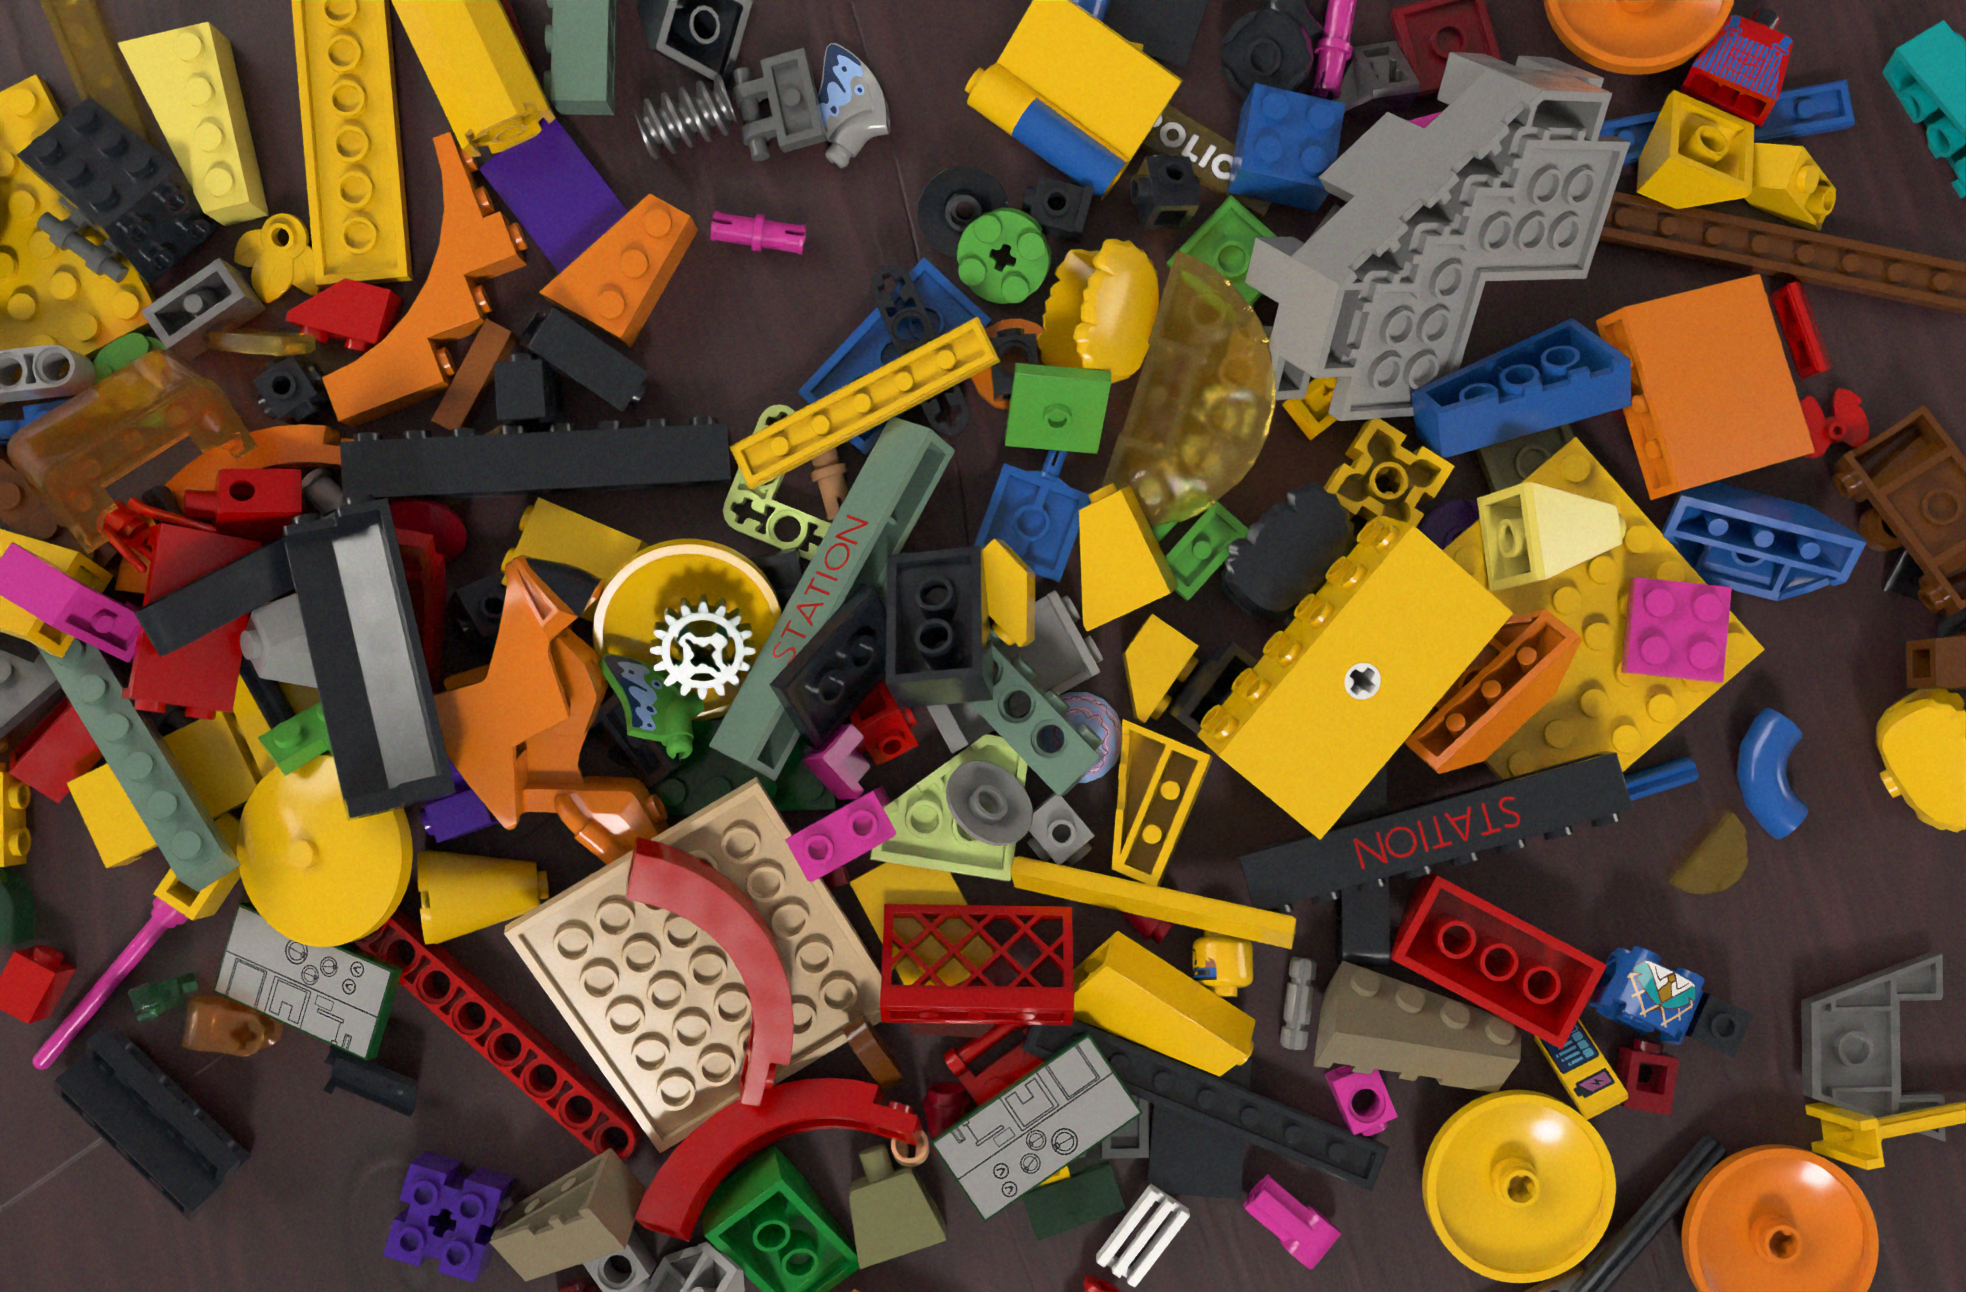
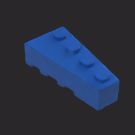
(1523, 390)

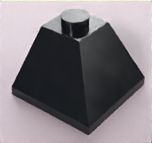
(696, 33)
(1209, 685)

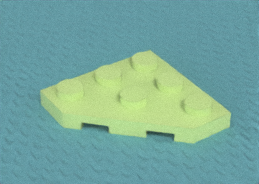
(931, 836)

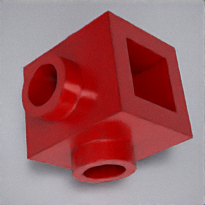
(886, 731)

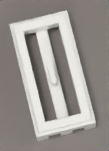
(1121, 1265)

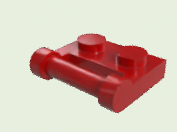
(997, 1074)

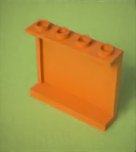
(1707, 385)

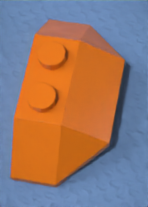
(1496, 692)

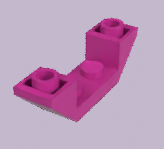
(68, 603)

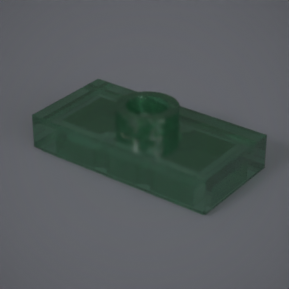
(1073, 1201)

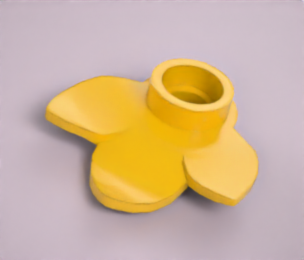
(276, 265)

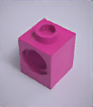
(1371, 1119)

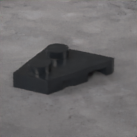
(643, 757)

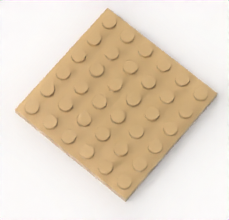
(665, 999)

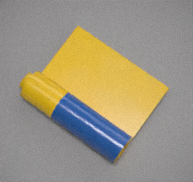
(1074, 93)

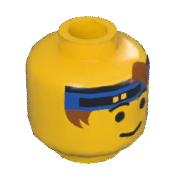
(1222, 963)

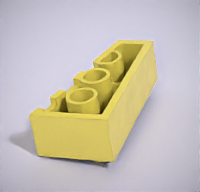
(202, 113)

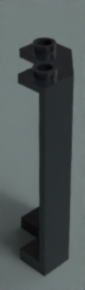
(367, 658)

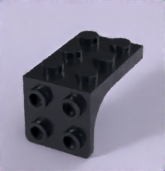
(121, 188)

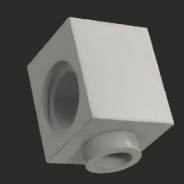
(635, 1281)

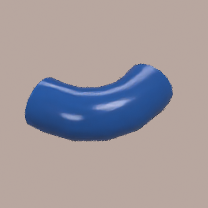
(1763, 773)

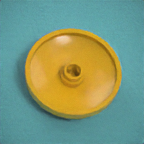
(659, 579)
(312, 867)
(1518, 1186)

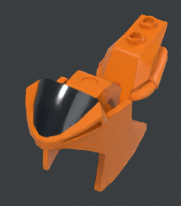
(526, 714)

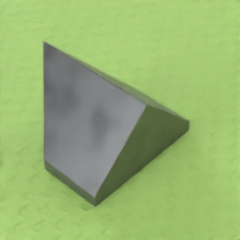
(1377, 82)

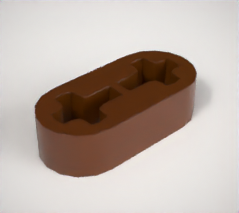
(873, 1052)

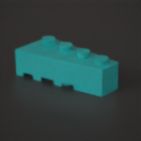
(1931, 86)

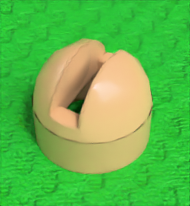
(900, 1151)

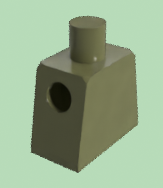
(891, 1210)

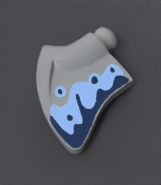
(850, 105)

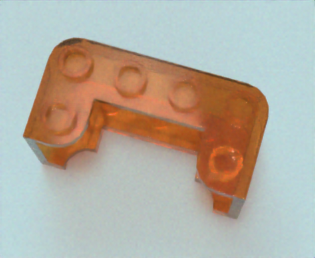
(115, 429)

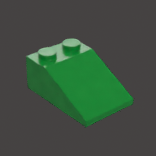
(778, 1228)

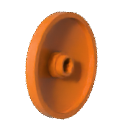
(1636, 34)
(1779, 1225)

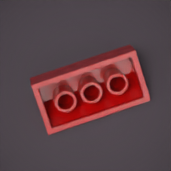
(1495, 959)

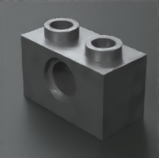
(205, 302)

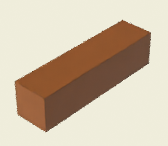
(474, 377)

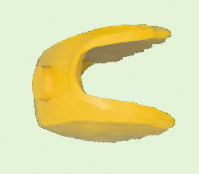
(1101, 310)
(1926, 755)

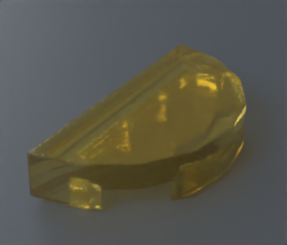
(1716, 861)

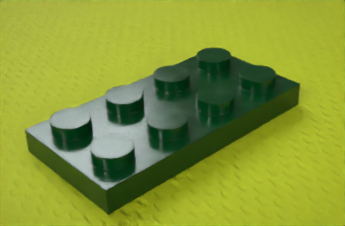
(711, 775)

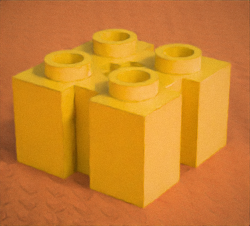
(1376, 453)

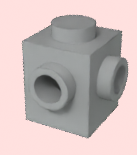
(1058, 832)

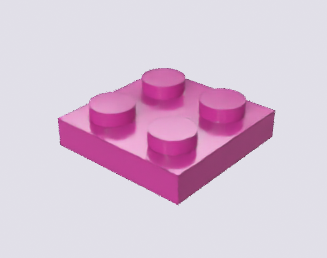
(1676, 629)

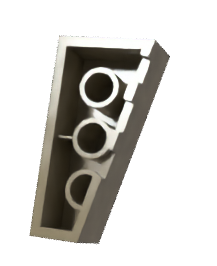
(1413, 1032)

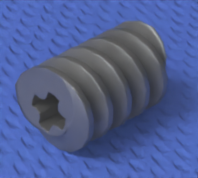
(686, 117)

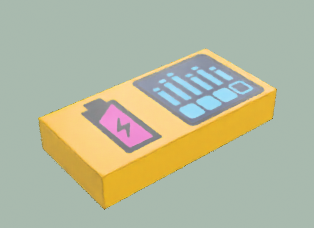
(1584, 1072)

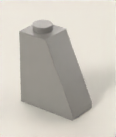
(278, 643)

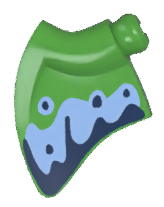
(652, 707)

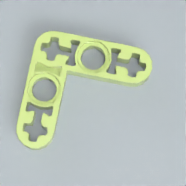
(764, 497)

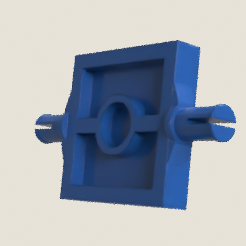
(1035, 516)

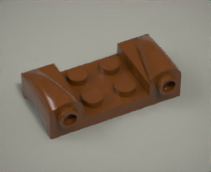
(1919, 490)

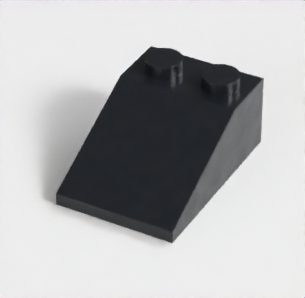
(938, 628)

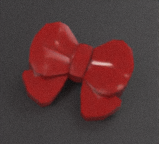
(1846, 426)

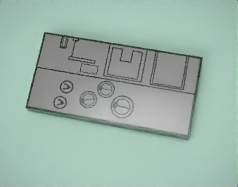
(322, 991)
(1036, 1126)

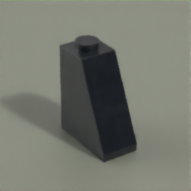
(583, 358)

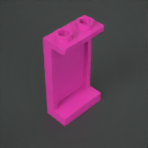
(842, 835)

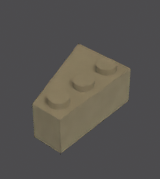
(571, 1219)

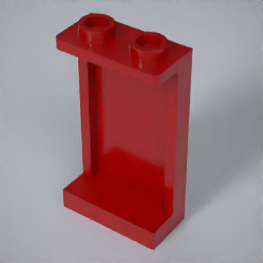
(206, 670)

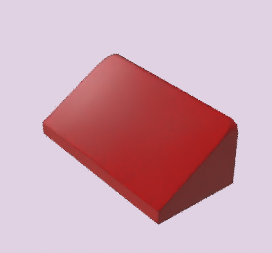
(1801, 330)

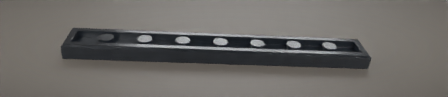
(1224, 1105)

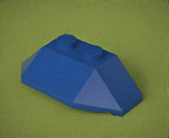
(1760, 542)

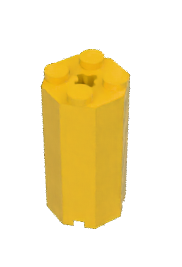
(476, 71)

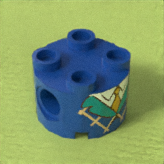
(1647, 995)

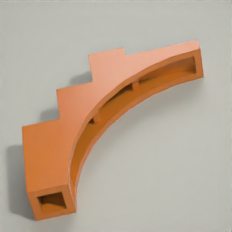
(450, 306)

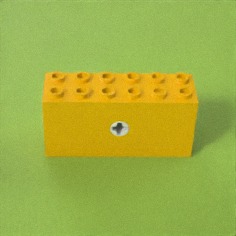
(1353, 673)

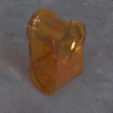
(227, 1027)

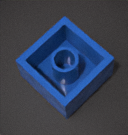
(1285, 147)

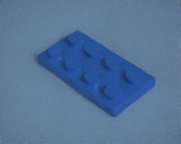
(872, 347)

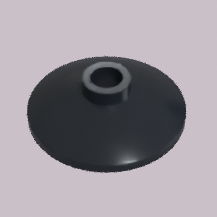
(939, 201)

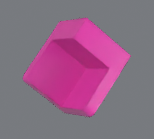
(839, 763)

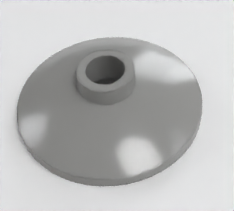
(989, 803)

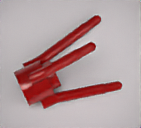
(128, 528)

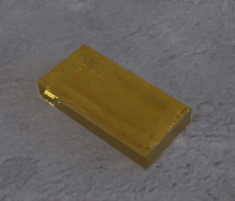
(262, 341)

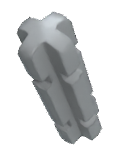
(1298, 1003)

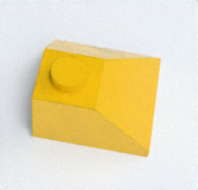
(1696, 155)

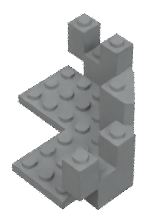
(1486, 192)

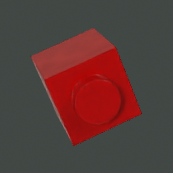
(34, 983)

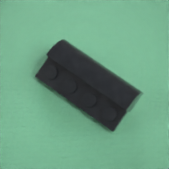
(151, 1122)

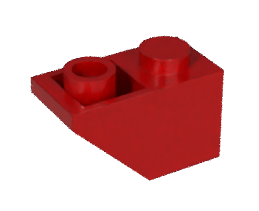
(349, 312)

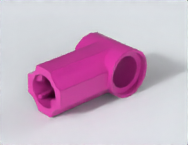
(1300, 1228)

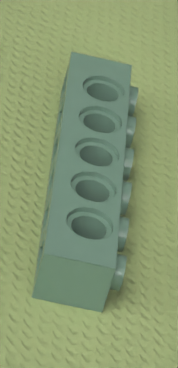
(1057, 769)

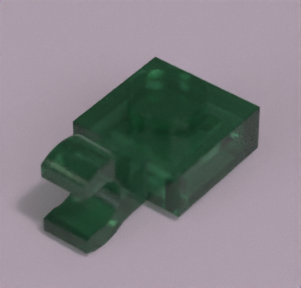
(162, 996)

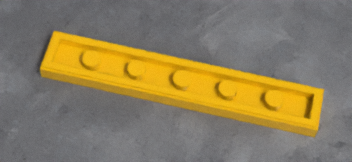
(865, 403)
(1154, 902)

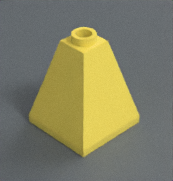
(1542, 532)

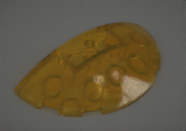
(1198, 400)

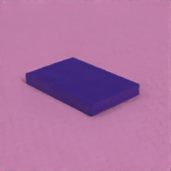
(554, 193)

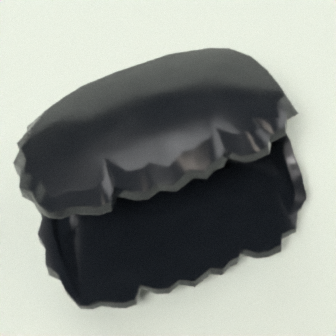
(1287, 553)

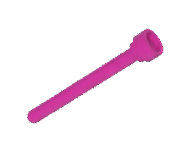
(162, 918)

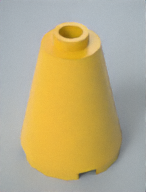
(474, 892)

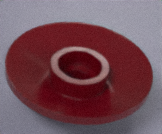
(432, 519)

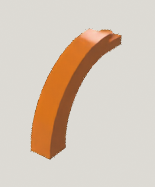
(277, 448)

